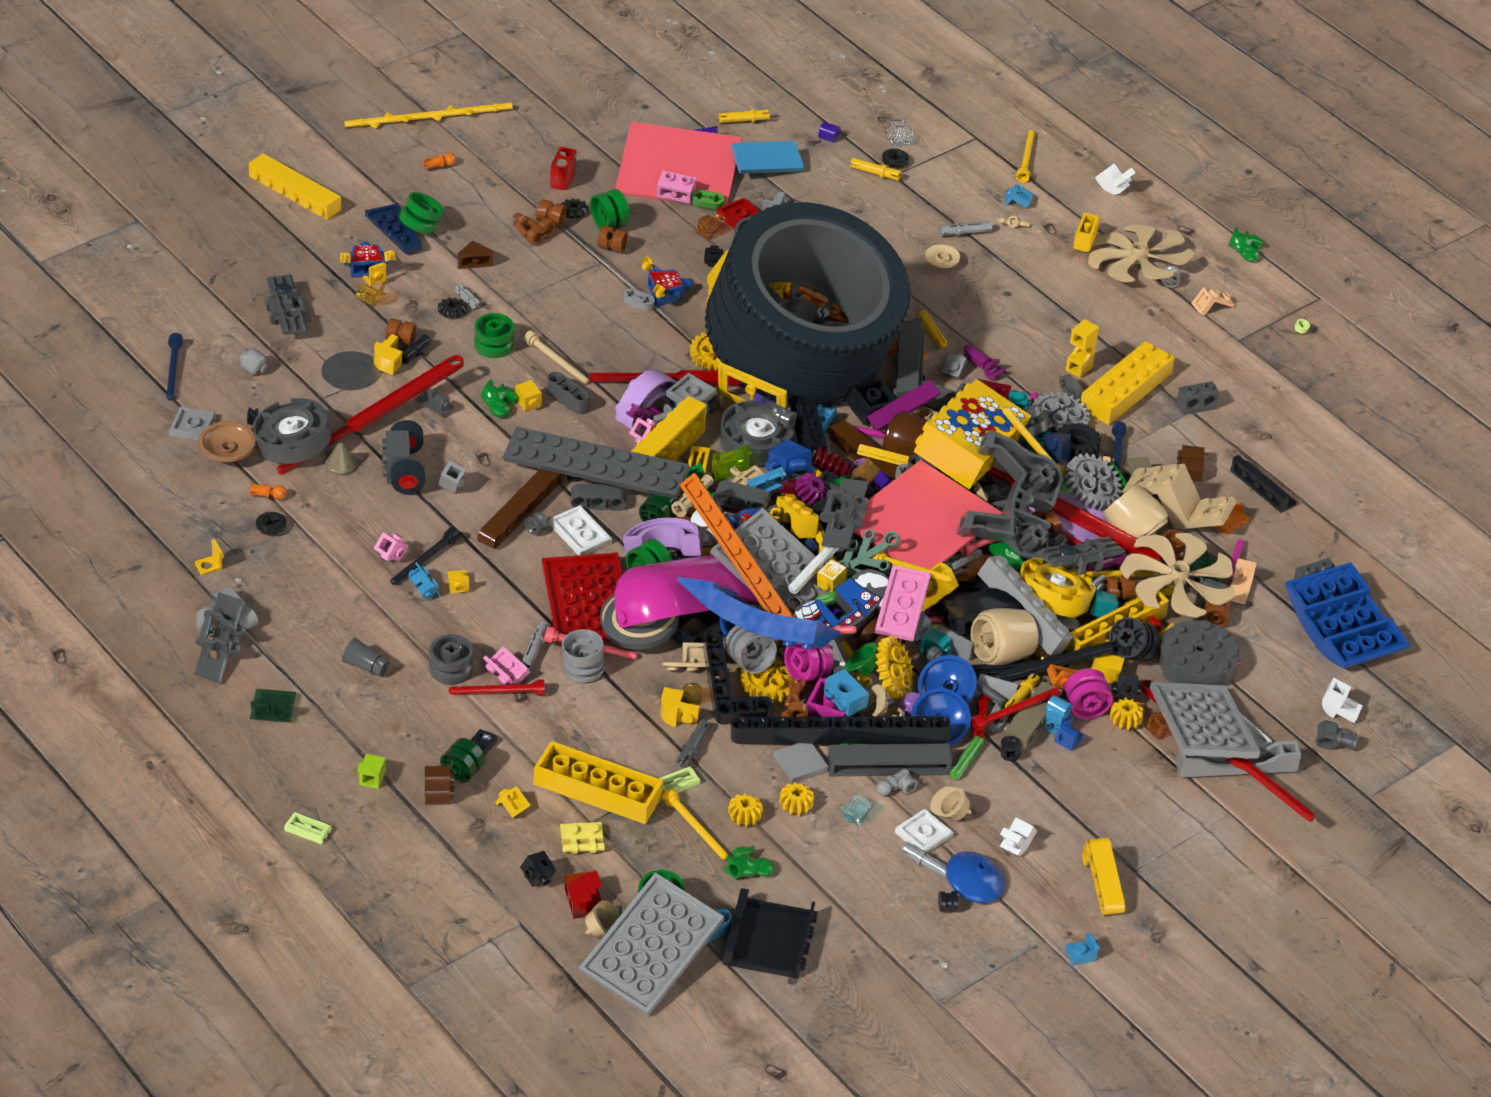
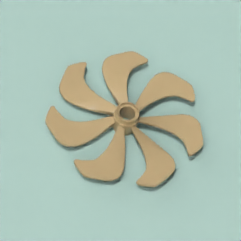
(1138, 253)
(1177, 573)

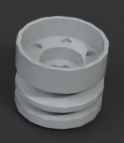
(750, 650)
(583, 655)

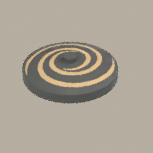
(637, 636)

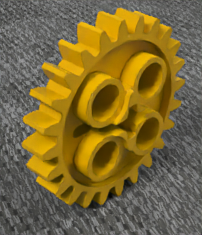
(703, 354)
(894, 668)
(769, 683)

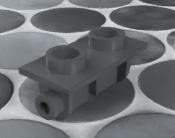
(435, 402)

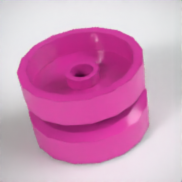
(808, 663)
(1088, 693)

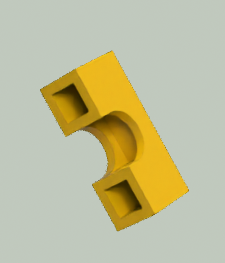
(1084, 338)
(802, 519)
(938, 589)

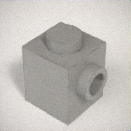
(452, 477)

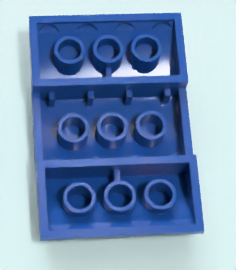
(1343, 616)

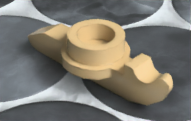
(1013, 222)
(980, 493)

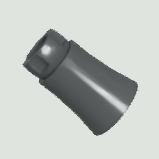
(365, 658)

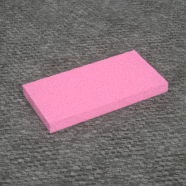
(902, 603)

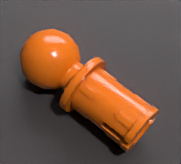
(439, 161)
(278, 492)

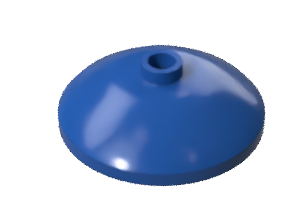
(946, 672)
(947, 704)
(975, 877)

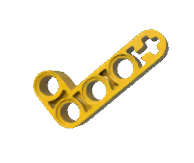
(1099, 856)

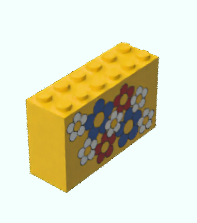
(955, 433)

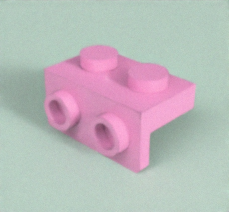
(507, 666)

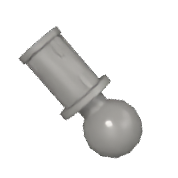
(891, 783)

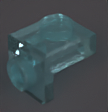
(856, 809)

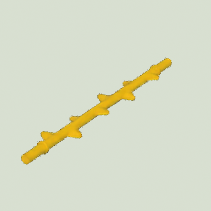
(437, 115)

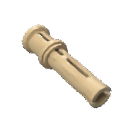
(684, 502)

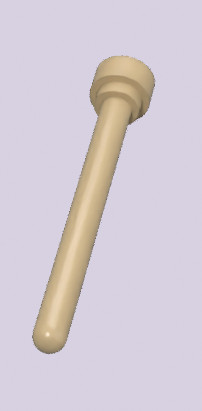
(532, 339)

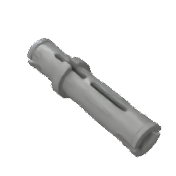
(965, 228)
(535, 644)
(922, 858)

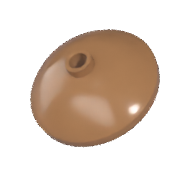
(227, 441)

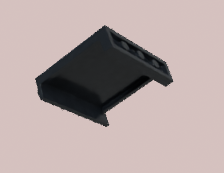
(969, 601)
(769, 936)

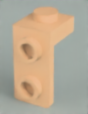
(1243, 580)

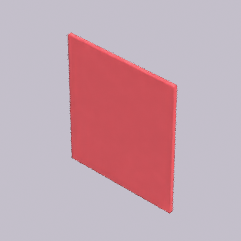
(679, 151)
(925, 513)

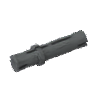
(690, 748)

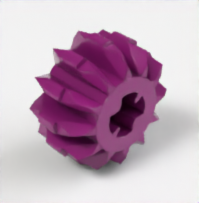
(810, 488)

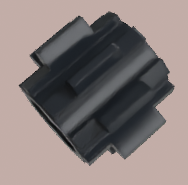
(712, 255)

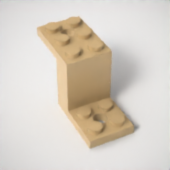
(1181, 497)

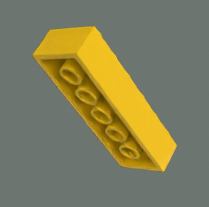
(1127, 382)
(676, 431)
(598, 782)

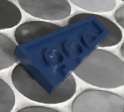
(387, 220)

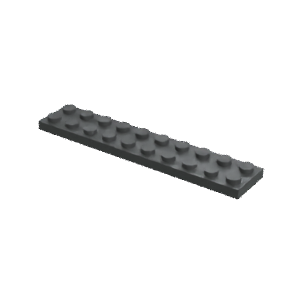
(596, 462)

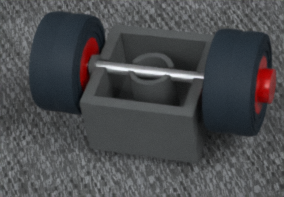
(401, 441)

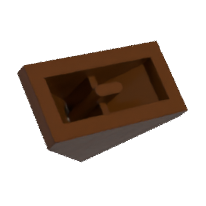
(475, 256)

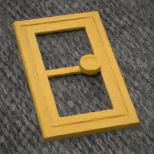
(725, 371)

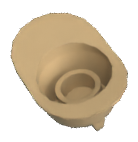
(876, 702)
(950, 803)
(601, 919)

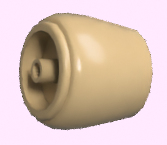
(1137, 513)
(1004, 635)

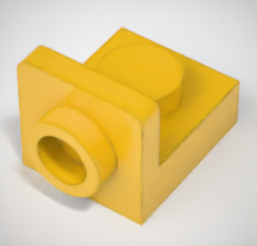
(458, 581)
(513, 801)

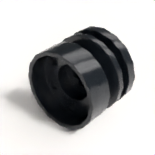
(1134, 639)

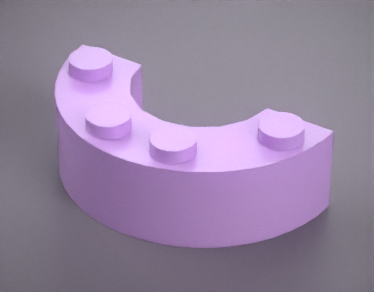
(643, 392)
(669, 531)

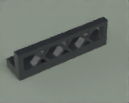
(808, 423)

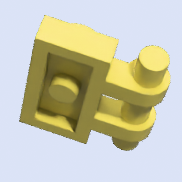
(582, 837)

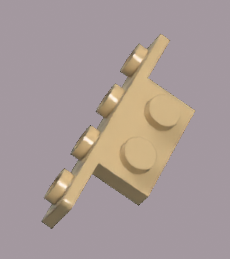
(694, 657)

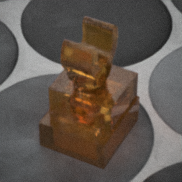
(708, 226)
(1157, 725)

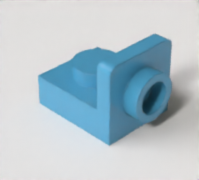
(1018, 194)
(1083, 951)

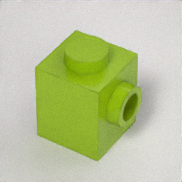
(371, 770)

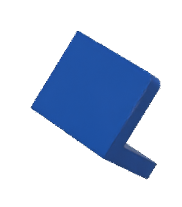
(1068, 736)

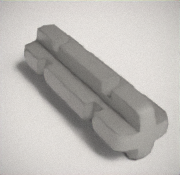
(467, 296)

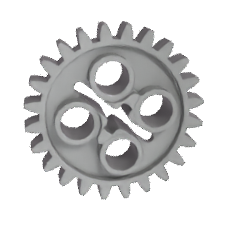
(1062, 410)
(1093, 481)

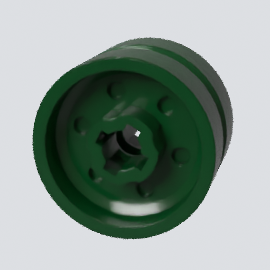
(656, 507)
(464, 759)

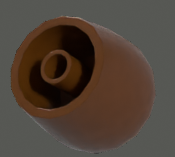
(903, 433)

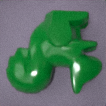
(1246, 245)
(497, 398)
(744, 865)

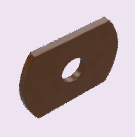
(963, 574)

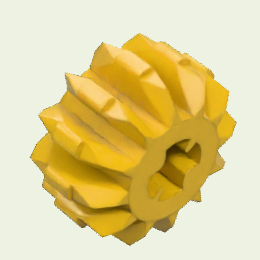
(1126, 713)
(796, 798)
(745, 809)

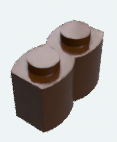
(1193, 459)
(438, 785)

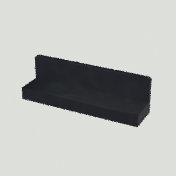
(1261, 484)

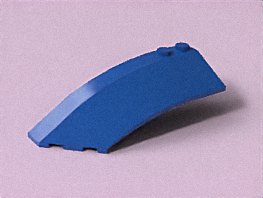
(769, 625)

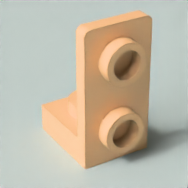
(1207, 297)

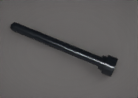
(450, 536)

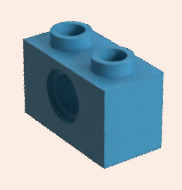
(846, 692)

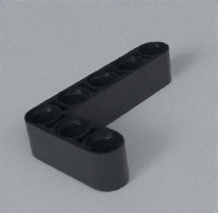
(722, 685)

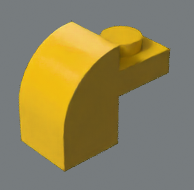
(387, 356)
(1108, 665)
(674, 710)

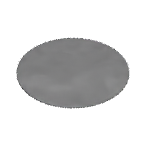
(350, 370)

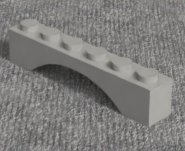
(1051, 632)
(1277, 757)

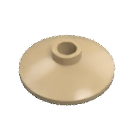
(942, 256)

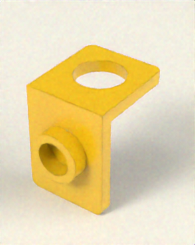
(377, 274)
(215, 560)

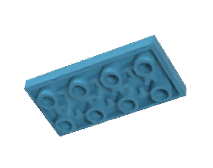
(767, 157)

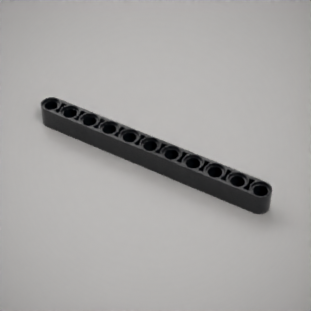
(841, 730)

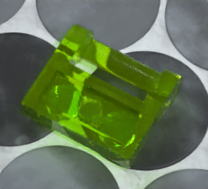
(725, 461)

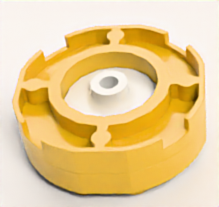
(1059, 587)

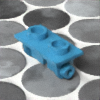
(768, 481)
(428, 587)

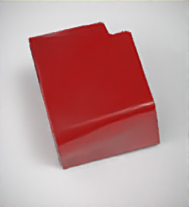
(563, 175)
(582, 892)

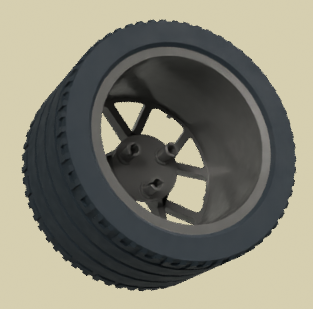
(790, 338)

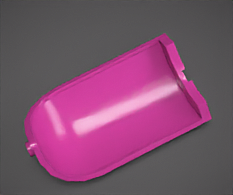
(654, 593)

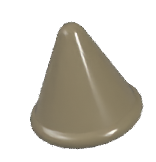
(340, 460)

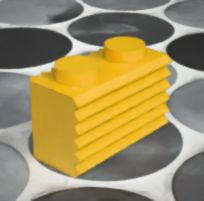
(1086, 232)

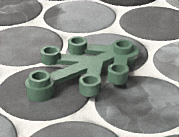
(865, 555)

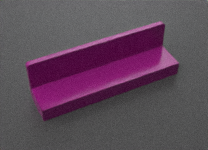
(907, 402)

